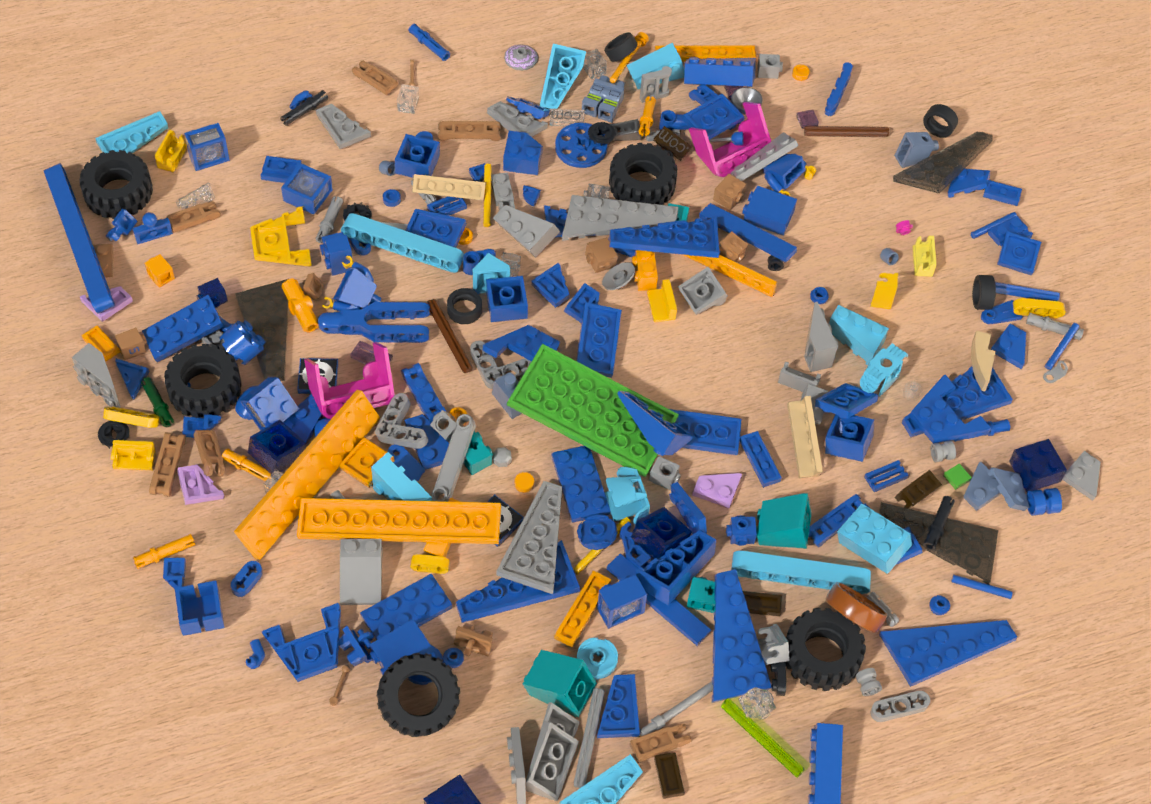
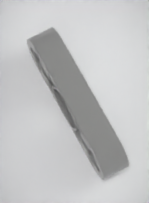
(893, 713)

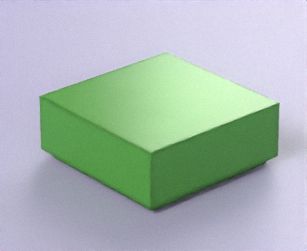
(957, 476)

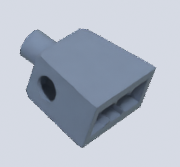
(915, 148)
(502, 391)

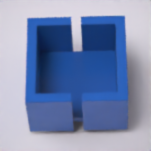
(201, 611)

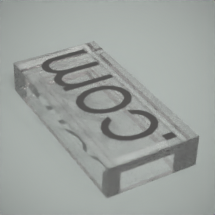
(565, 117)

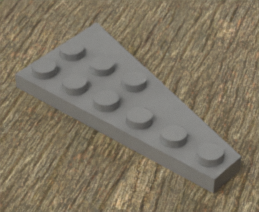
(534, 547)

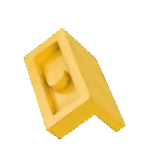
(662, 303)

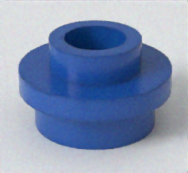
(819, 291)
(939, 610)
(453, 663)

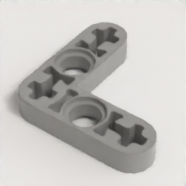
(493, 370)
(394, 426)

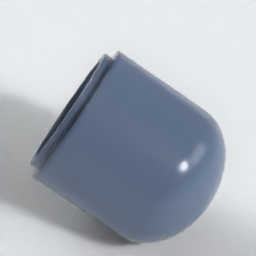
(384, 165)
(885, 255)

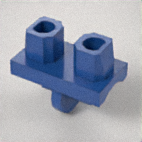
(350, 639)

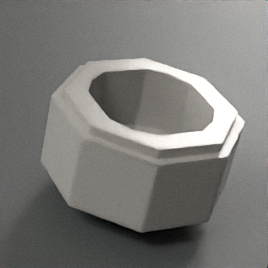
(502, 457)

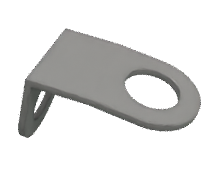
(1057, 372)

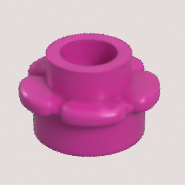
(903, 227)

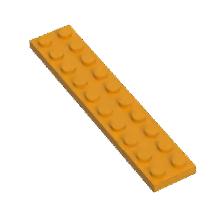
(307, 475)
(399, 520)

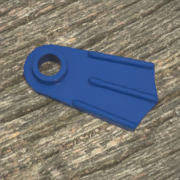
(1000, 314)
(412, 467)

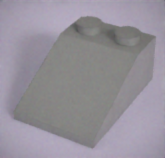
(360, 571)

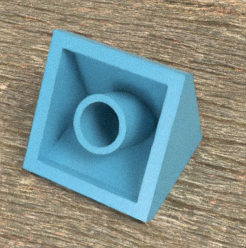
(488, 268)

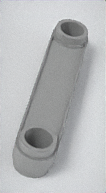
(454, 458)

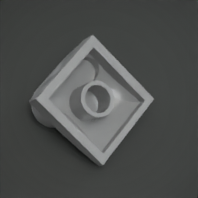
(703, 291)

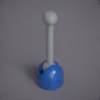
(736, 138)

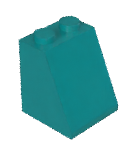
(784, 522)
(560, 681)

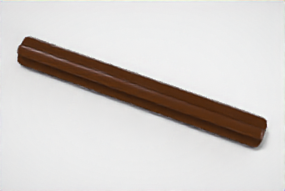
(846, 131)
(449, 336)

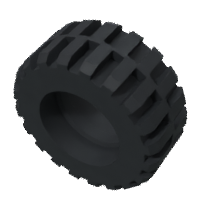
(643, 159)
(113, 167)
(199, 361)
(831, 626)
(447, 695)

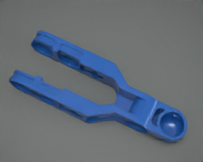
(354, 322)

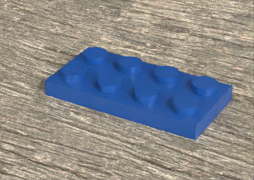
(182, 328)
(599, 338)
(710, 432)
(580, 483)
(418, 601)

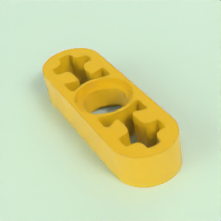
(1052, 309)
(131, 417)

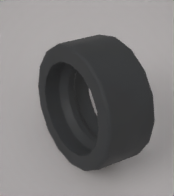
(620, 47)
(934, 127)
(984, 292)
(464, 317)

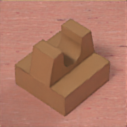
(312, 286)

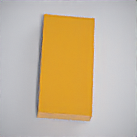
(101, 342)

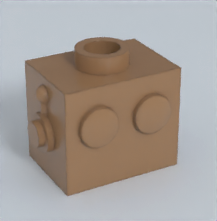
(729, 192)
(733, 247)
(600, 255)

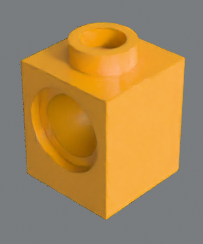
(159, 270)

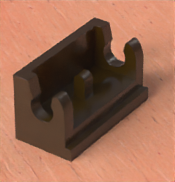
(918, 489)

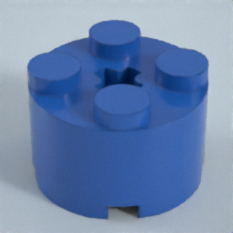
(242, 342)

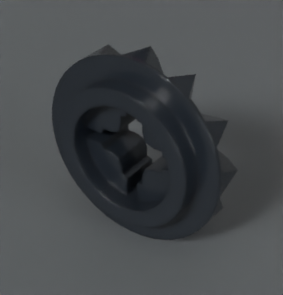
(603, 128)
(361, 208)
(105, 432)

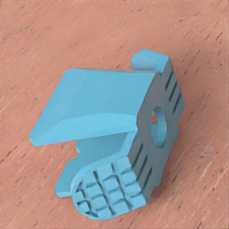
(876, 373)
(623, 498)

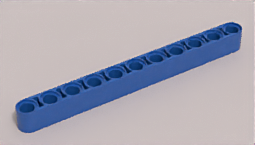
(79, 238)

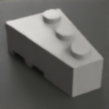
(526, 229)

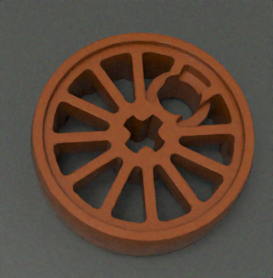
(856, 607)

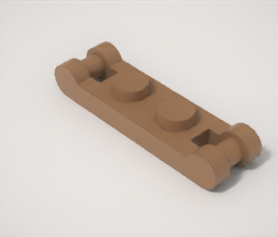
(469, 130)
(167, 464)

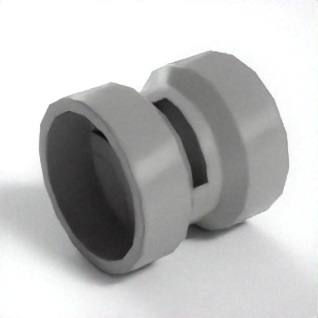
(942, 451)
(868, 682)

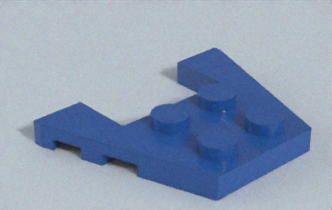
(523, 341)
(939, 420)
(313, 652)

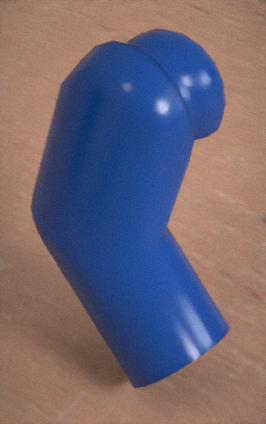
(299, 98)

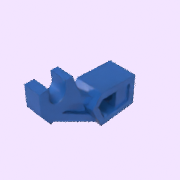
(630, 548)

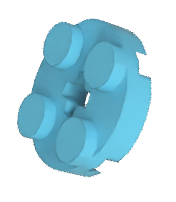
(599, 647)

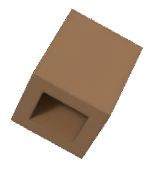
(131, 343)

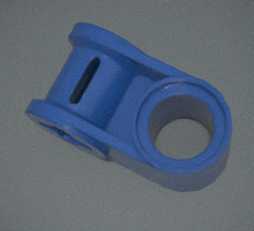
(472, 258)

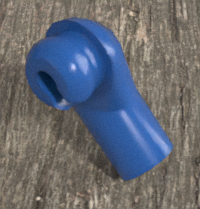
(257, 656)

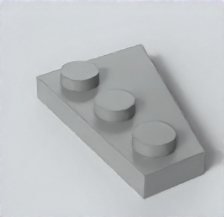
(514, 121)
(340, 127)
(516, 762)

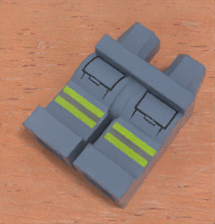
(604, 97)

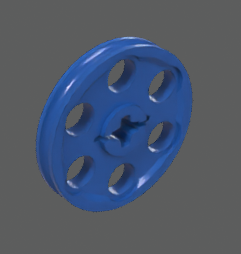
(579, 150)

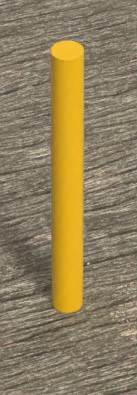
(487, 196)
(593, 553)

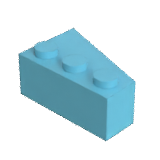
(656, 61)
(858, 332)
(394, 484)

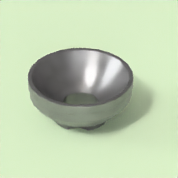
(743, 95)

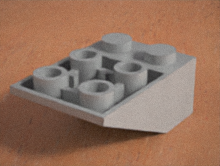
(820, 342)
(93, 371)

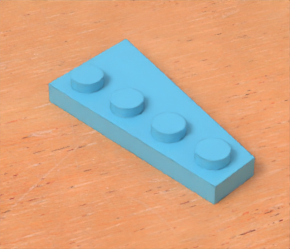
(133, 135)
(608, 786)

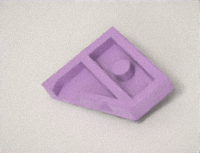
(197, 486)

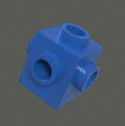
(741, 530)

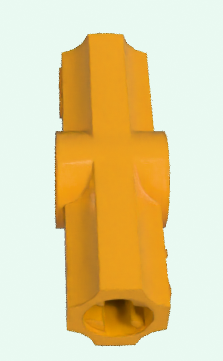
(300, 305)

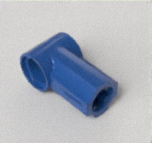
(672, 121)

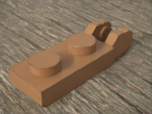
(375, 77)
(193, 216)
(209, 452)
(659, 742)

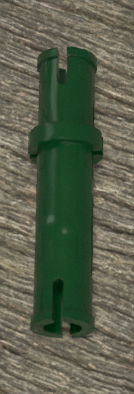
(160, 408)

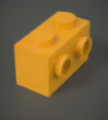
(645, 270)

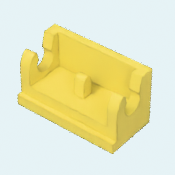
(924, 257)

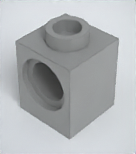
(769, 66)
(439, 421)
(664, 466)

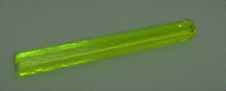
(763, 738)

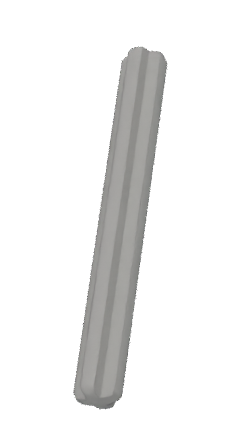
(589, 738)

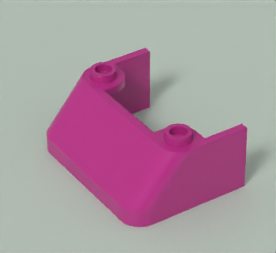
(727, 157)
(376, 384)

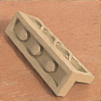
(448, 187)
(805, 438)

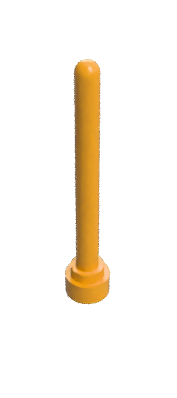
(642, 39)

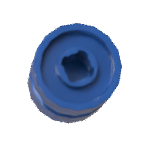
(1046, 501)

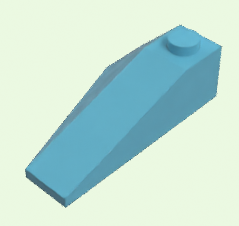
(561, 73)

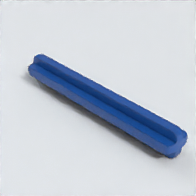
(1026, 292)

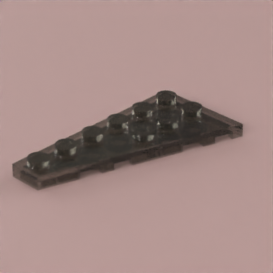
(944, 166)
(268, 314)
(961, 543)

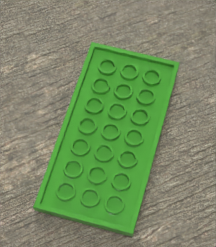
(585, 408)

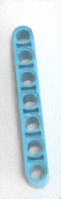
(403, 242)
(799, 571)

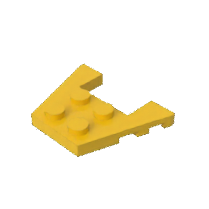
(271, 240)

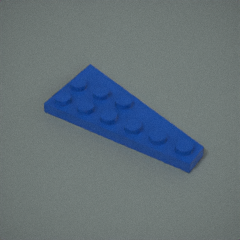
(674, 237)
(969, 399)
(516, 595)
(735, 645)
(933, 650)

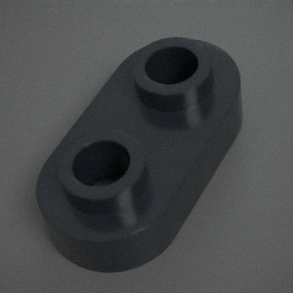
(779, 683)

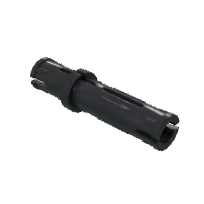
(310, 104)
(936, 529)

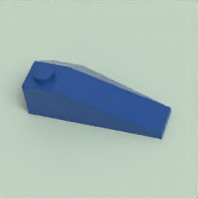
(661, 434)

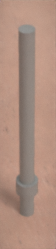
(659, 721)

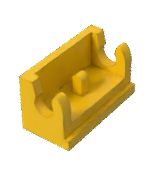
(170, 152)
(885, 291)
(133, 455)

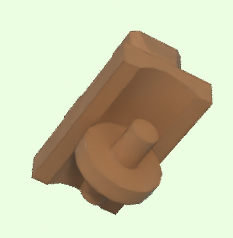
(473, 641)

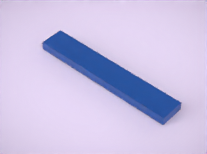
(749, 233)
(675, 613)

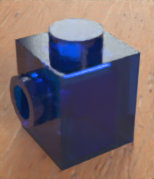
(214, 290)

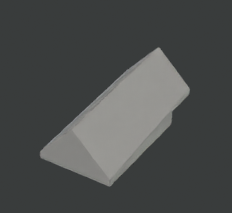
(552, 753)

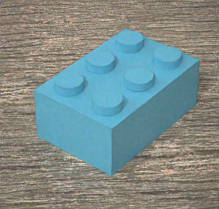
(874, 538)

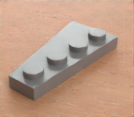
(765, 156)

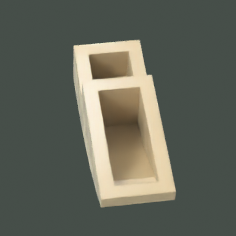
(982, 358)

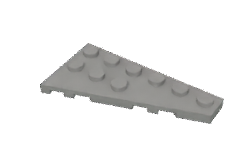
(600, 215)

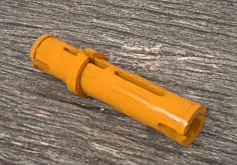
(646, 119)
(243, 463)
(163, 551)

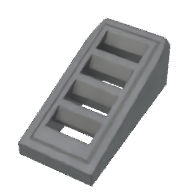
(628, 129)

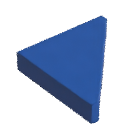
(132, 376)

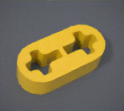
(429, 564)

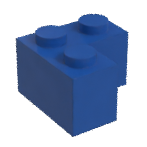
(335, 249)

